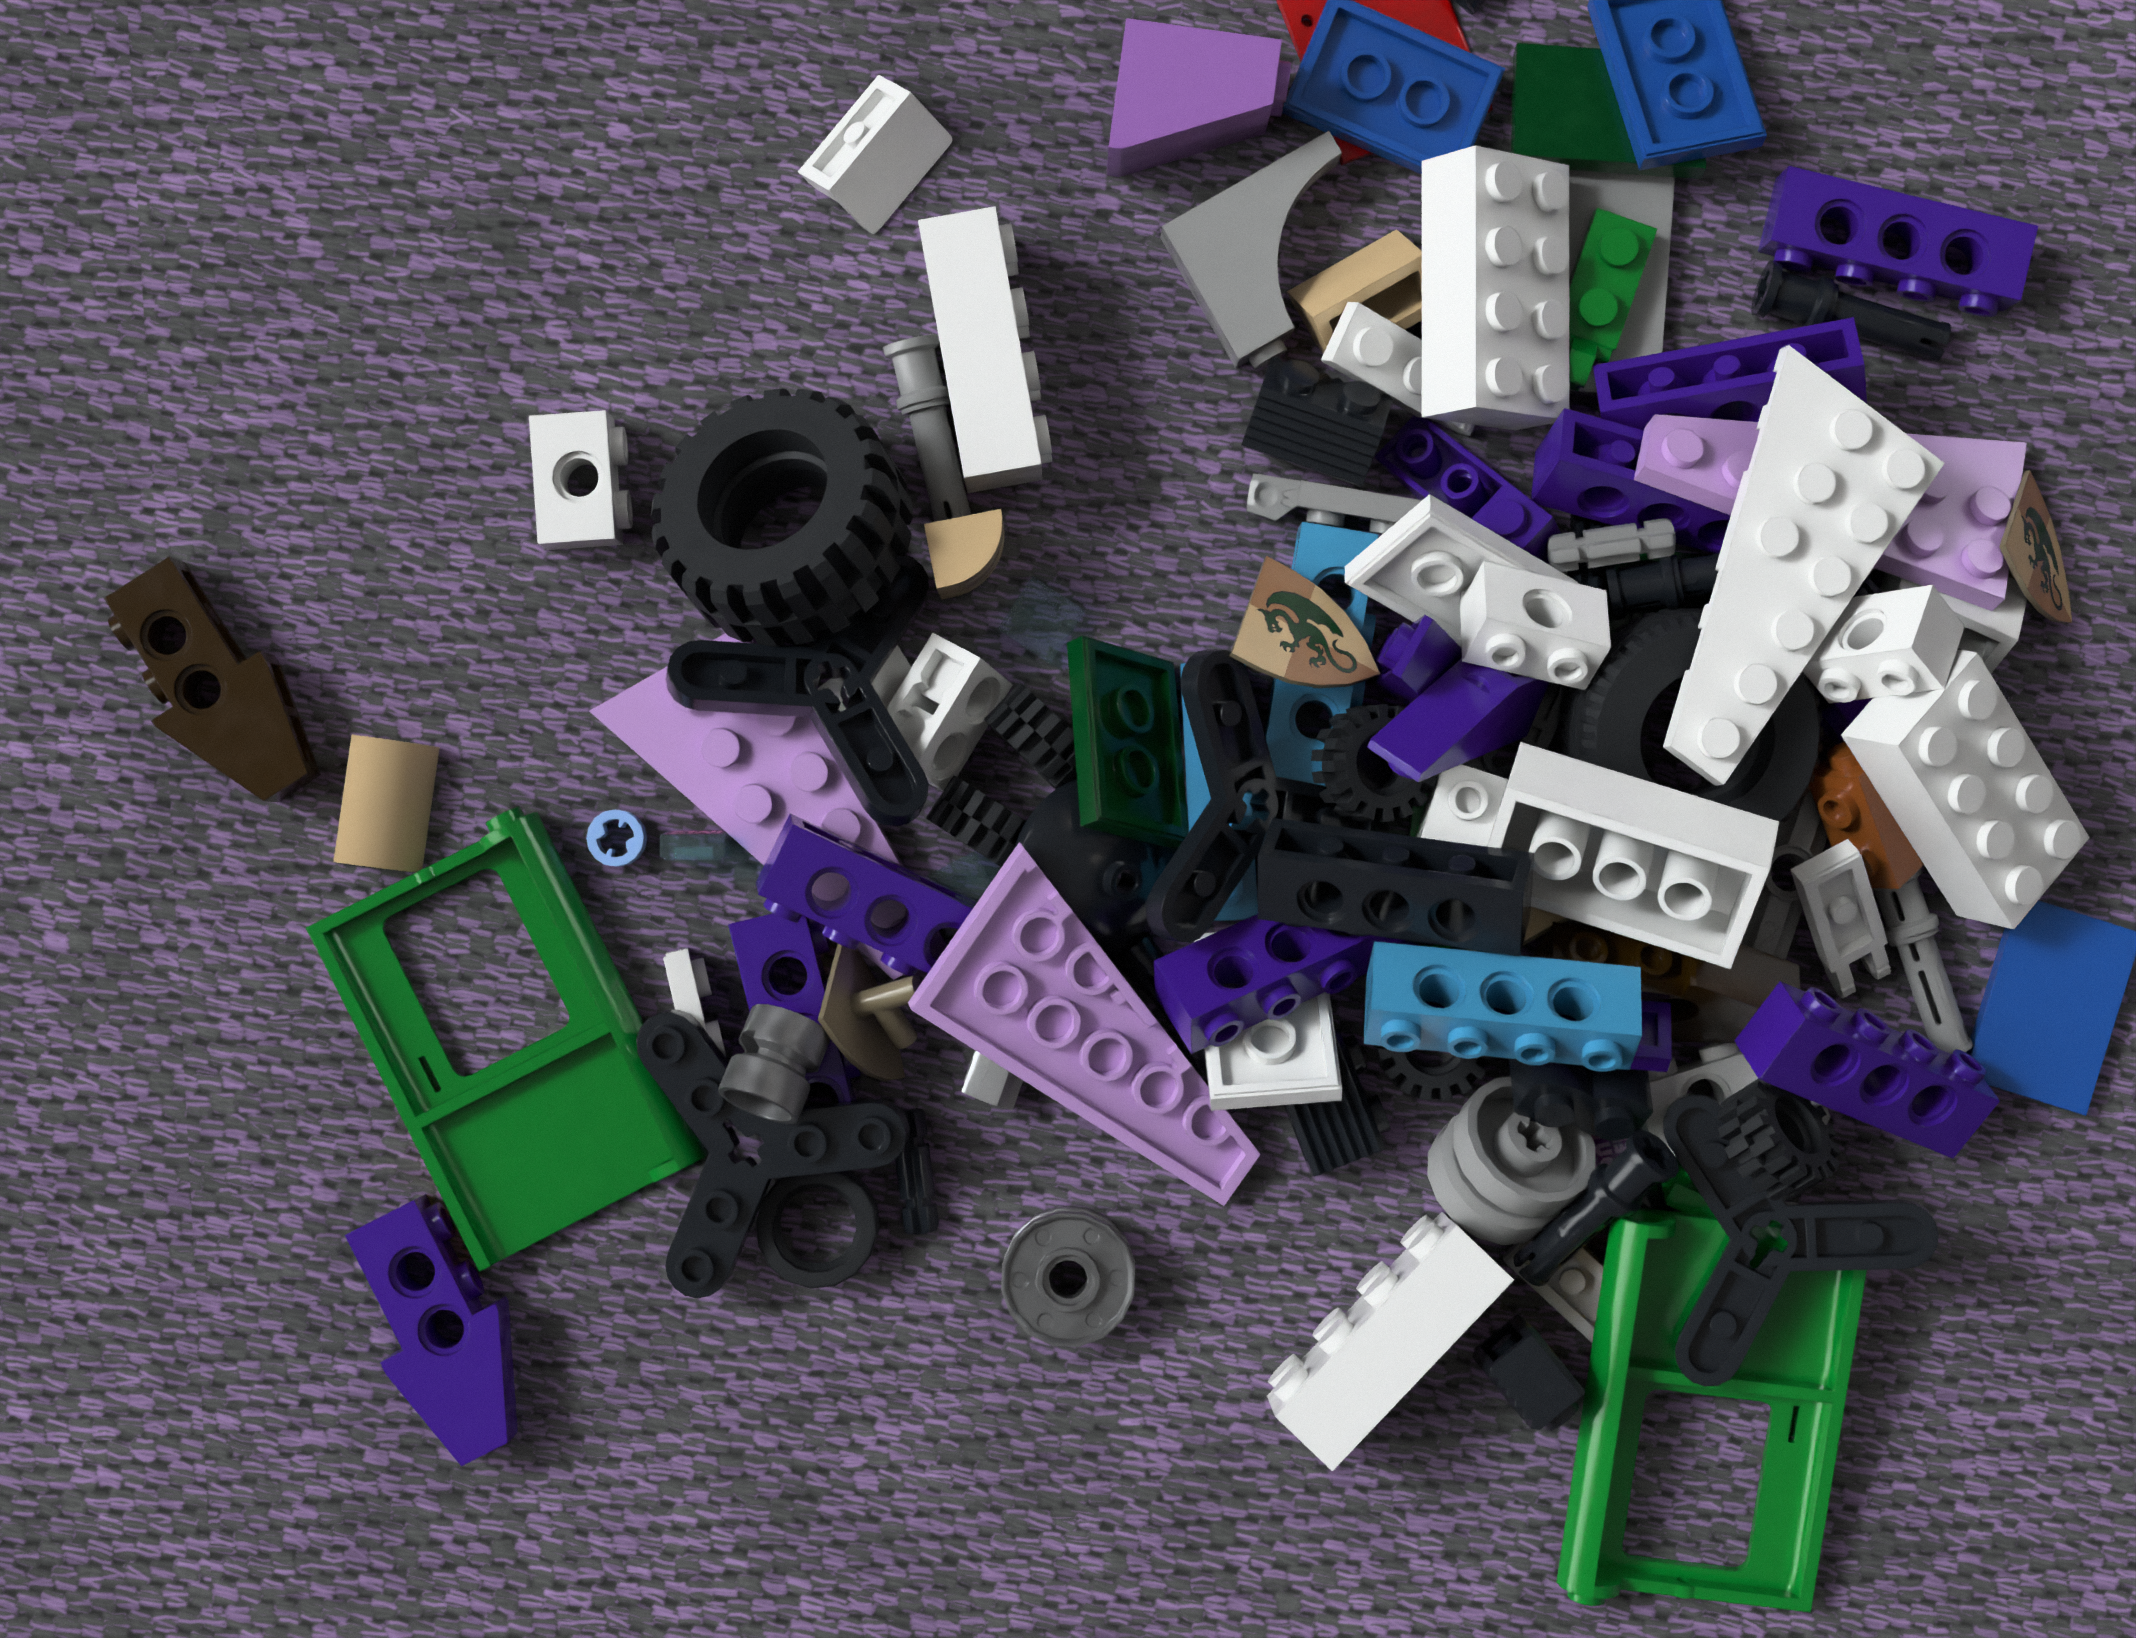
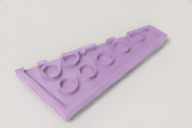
(1944, 541)
(751, 776)
(1057, 1013)

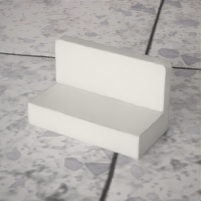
(877, 153)

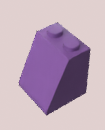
(1190, 93)

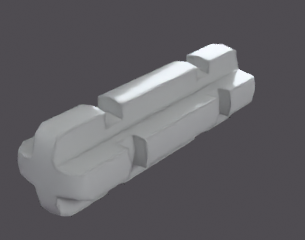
(1611, 545)

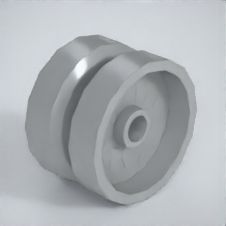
(1504, 1172)

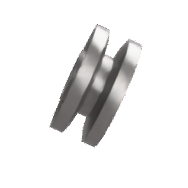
(1058, 1314)

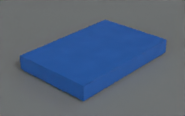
(1677, 79)
(1390, 86)
(2052, 1005)

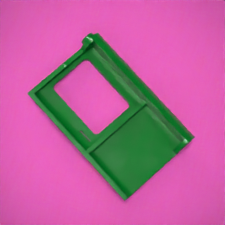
(546, 1126)
(1794, 1365)

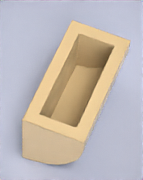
(1379, 276)
(965, 551)
(386, 804)

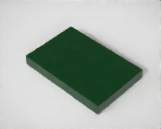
(1571, 115)
(1127, 743)

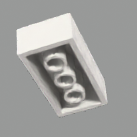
(1495, 289)
(981, 349)
(1969, 792)
(1635, 854)
(1385, 1339)

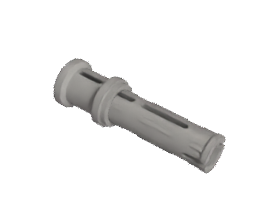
(924, 402)
(1913, 931)

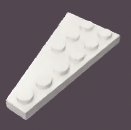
(1801, 539)

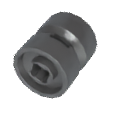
(772, 1070)

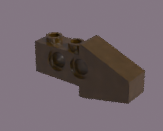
(254, 724)
(1705, 998)

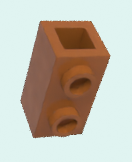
(1857, 813)

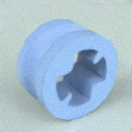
(599, 830)

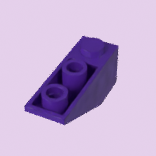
(1437, 465)
(1414, 659)
(1458, 720)

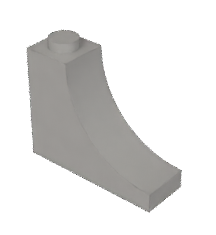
(1232, 248)

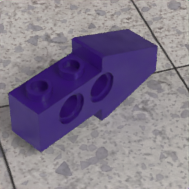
(454, 1386)

